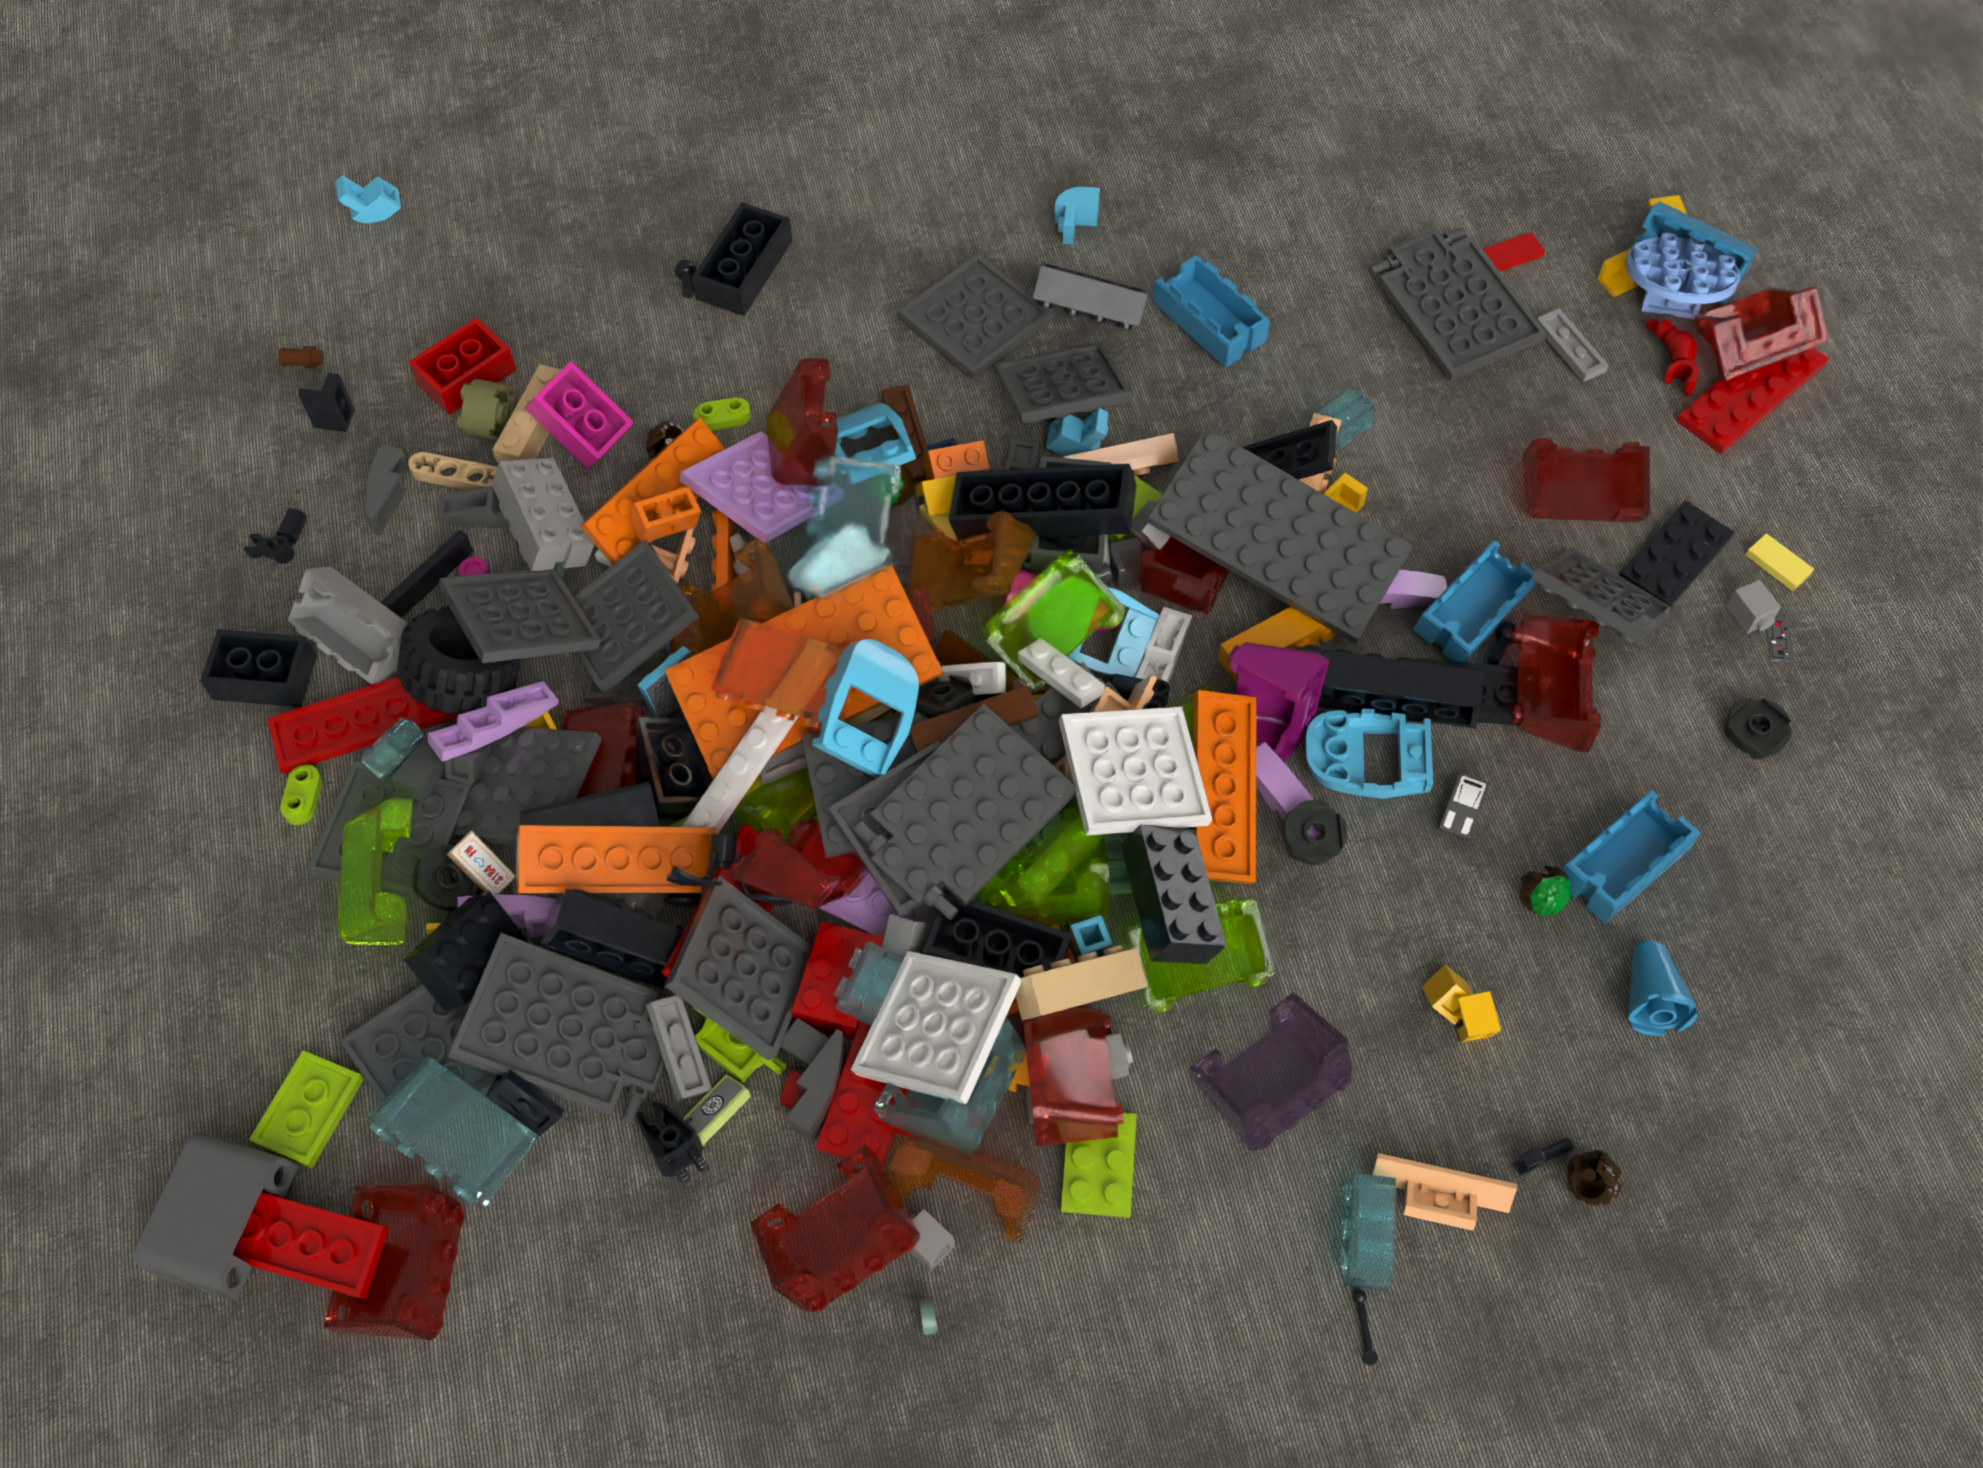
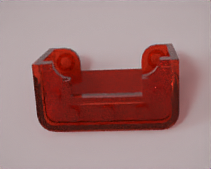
(1556, 680)
(1071, 1076)

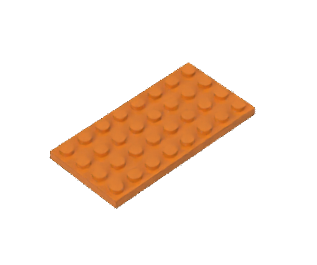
(866, 610)

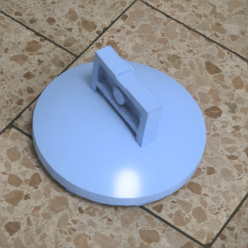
(1680, 274)

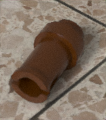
(307, 357)

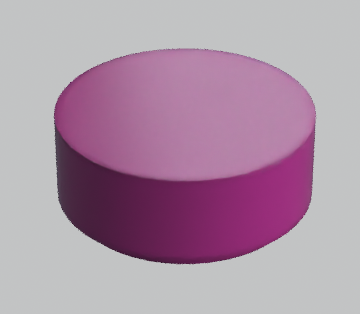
(473, 566)

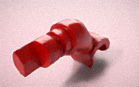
(1682, 350)

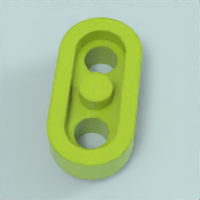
(724, 413)
(303, 792)

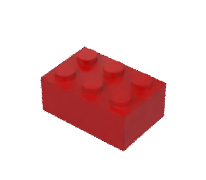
(459, 359)
(824, 970)

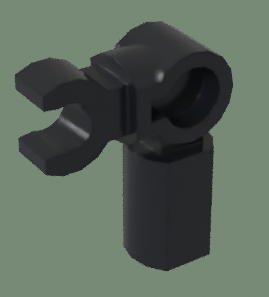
(280, 546)
(1126, 685)

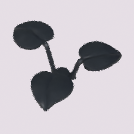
(721, 856)

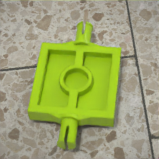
(731, 1052)

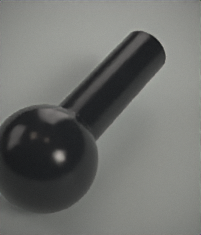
(685, 270)
(1504, 637)

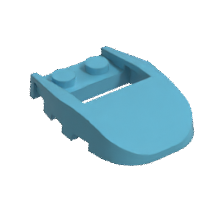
(879, 416)
(1129, 642)
(882, 675)
(1337, 752)

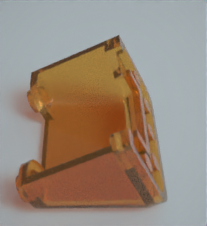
(1012, 1186)

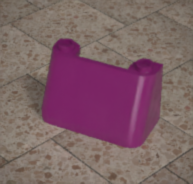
(1285, 690)

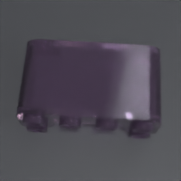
(1278, 1075)

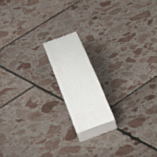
(1164, 645)

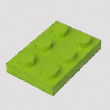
(306, 1109)
(1101, 1173)

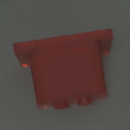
(1762, 328)

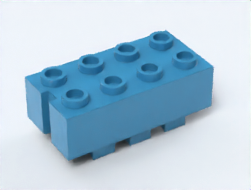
(1667, 219)
(1212, 311)
(1475, 604)
(1628, 857)

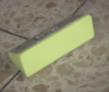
(717, 1107)

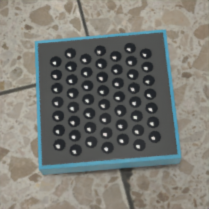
(658, 690)

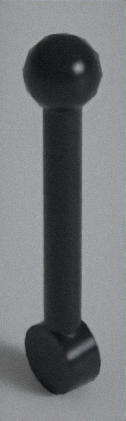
(1370, 1357)

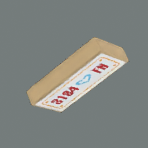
(481, 864)

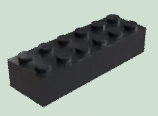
(1047, 499)
(1402, 687)

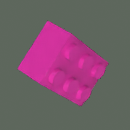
(579, 415)

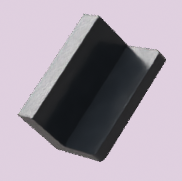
(329, 407)
(524, 1102)

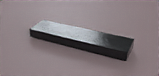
(428, 574)

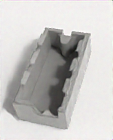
(541, 514)
(348, 624)

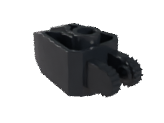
(672, 1143)

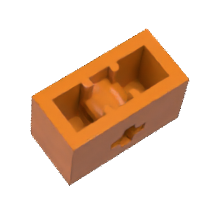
(954, 459)
(665, 514)

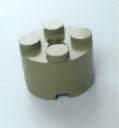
(485, 408)

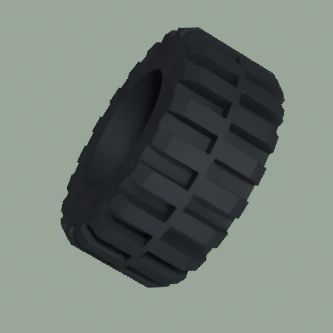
(443, 668)

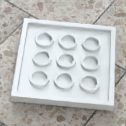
(1134, 770)
(937, 1026)

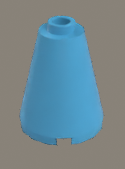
(1658, 992)

